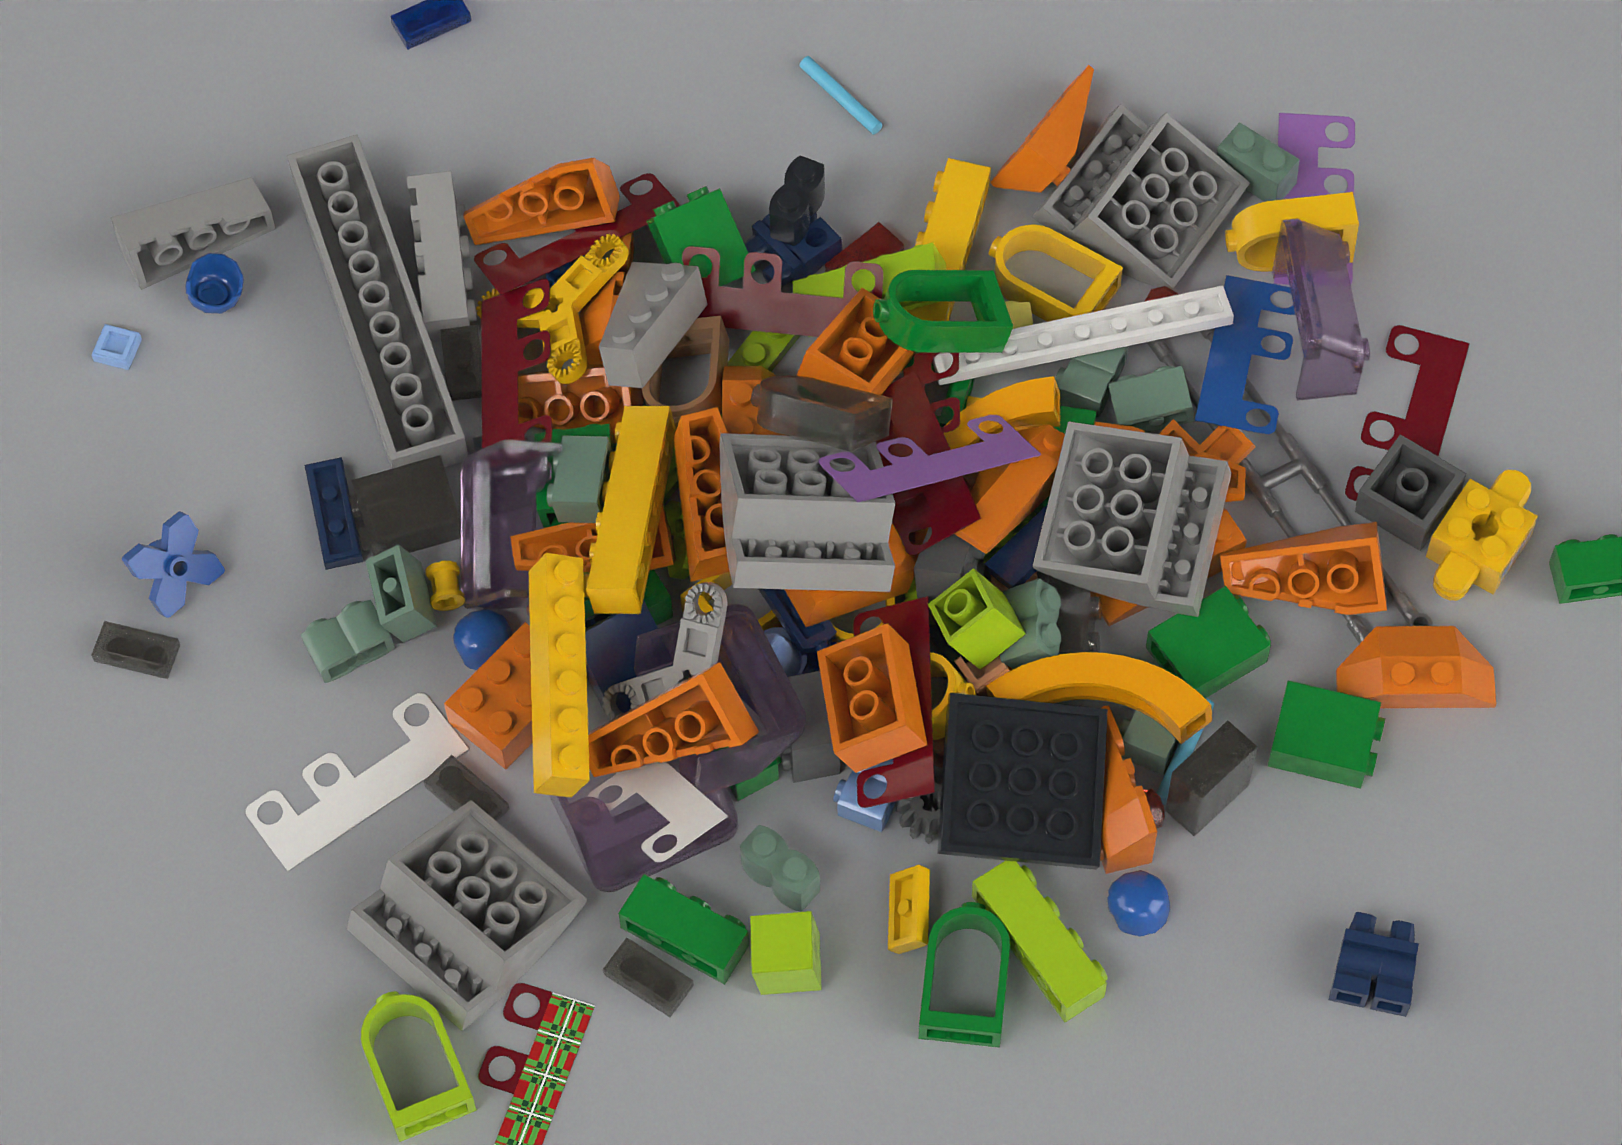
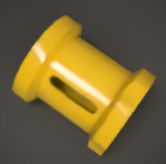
(445, 585)

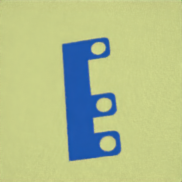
(1231, 355)

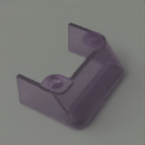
(1323, 309)
(495, 504)
(759, 683)
(612, 845)

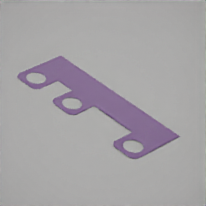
(1301, 137)
(923, 469)

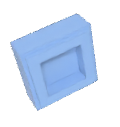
(116, 347)

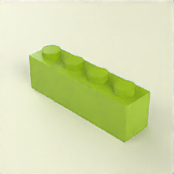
(832, 282)
(1041, 940)

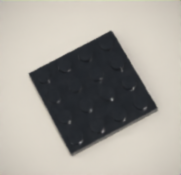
(1022, 781)

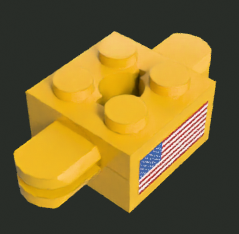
(1481, 535)

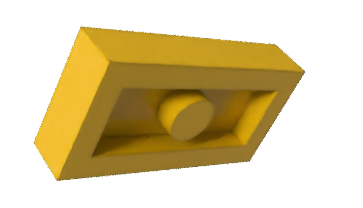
(908, 909)

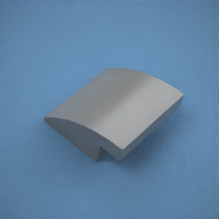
(1143, 197)
(1133, 517)
(795, 522)
(465, 913)

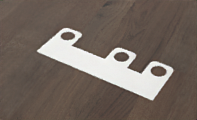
(673, 797)
(357, 798)

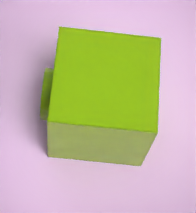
(976, 619)
(785, 953)

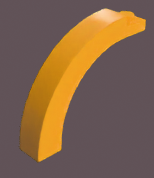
(1020, 405)
(1113, 680)

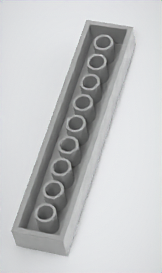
(376, 304)

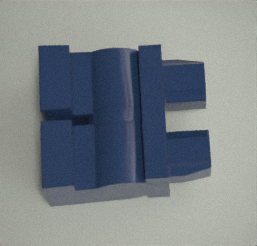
(800, 260)
(1379, 960)

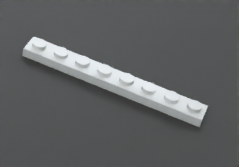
(1096, 333)

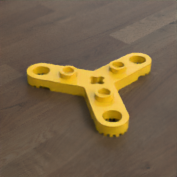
(572, 293)

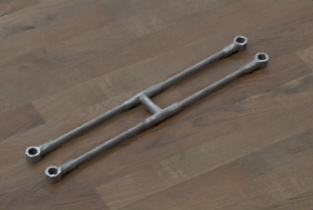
(1299, 464)

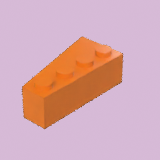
(700, 491)
(679, 722)

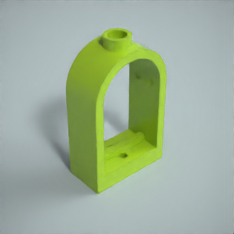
(433, 1110)

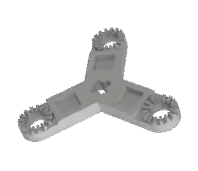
(695, 651)

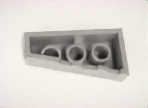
(175, 233)
(440, 253)
(649, 320)

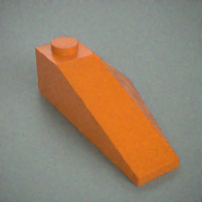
(552, 201)

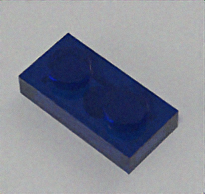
(429, 20)

